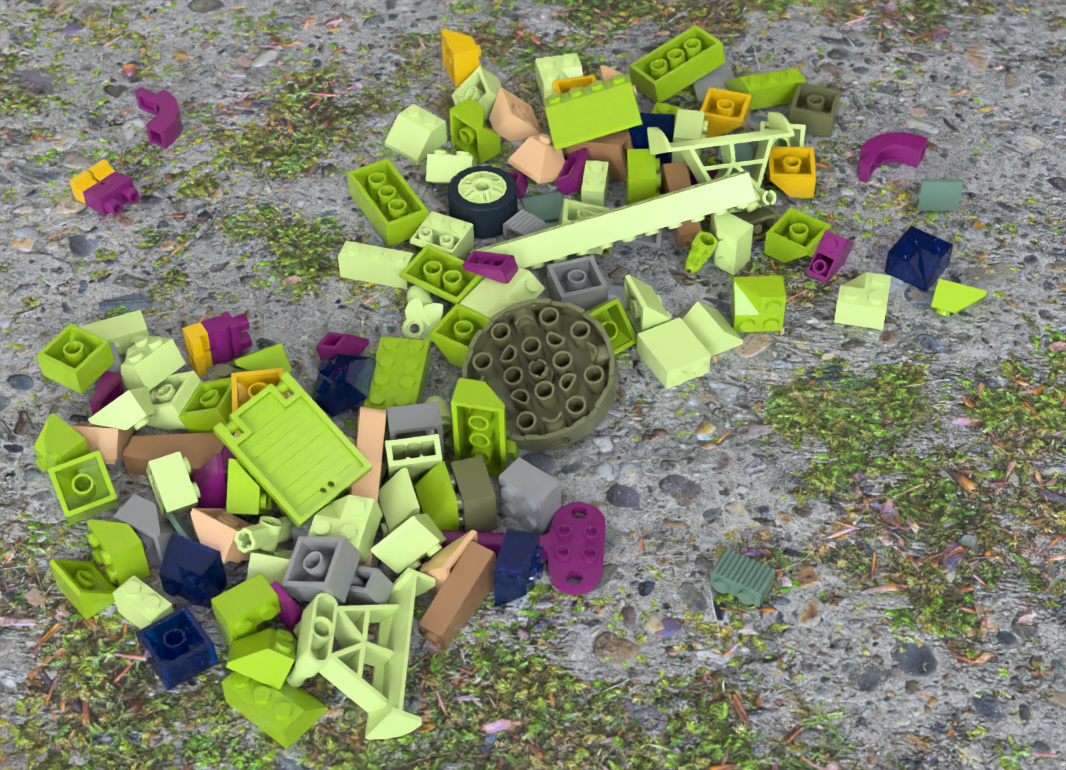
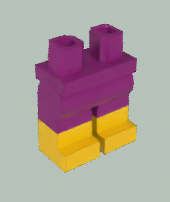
(104, 189)
(216, 341)

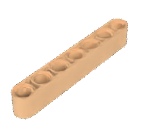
(369, 442)

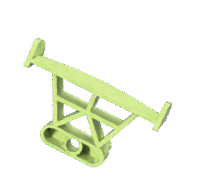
(779, 128)
(389, 656)

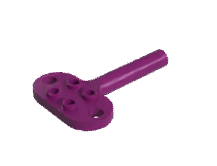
(571, 547)

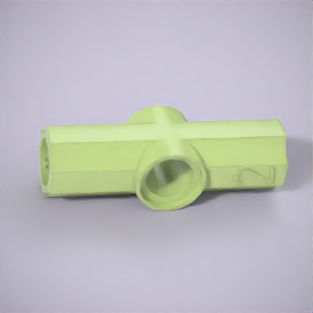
(264, 534)

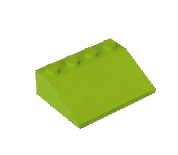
(592, 111)

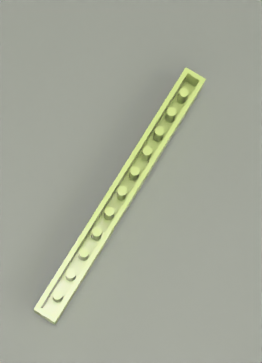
(627, 221)

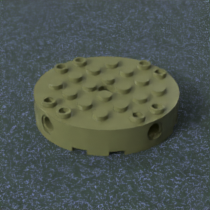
(576, 367)

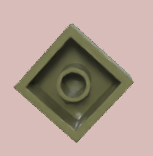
(815, 108)
(474, 495)

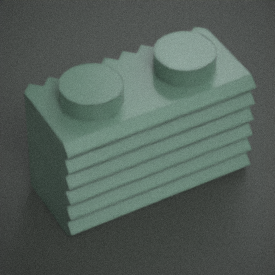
(742, 577)

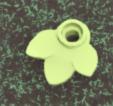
(424, 316)

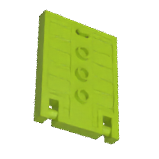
(293, 449)

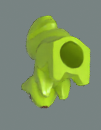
(700, 252)

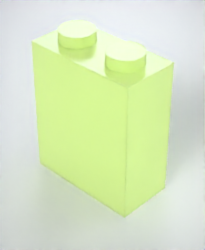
(673, 353)
(415, 453)

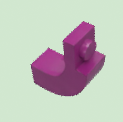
(167, 123)
(888, 148)

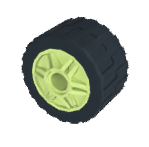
(484, 198)

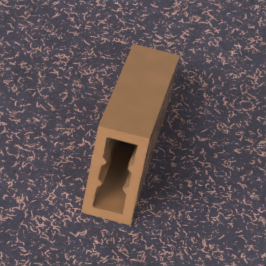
(607, 148)
(676, 177)
(195, 446)
(459, 595)

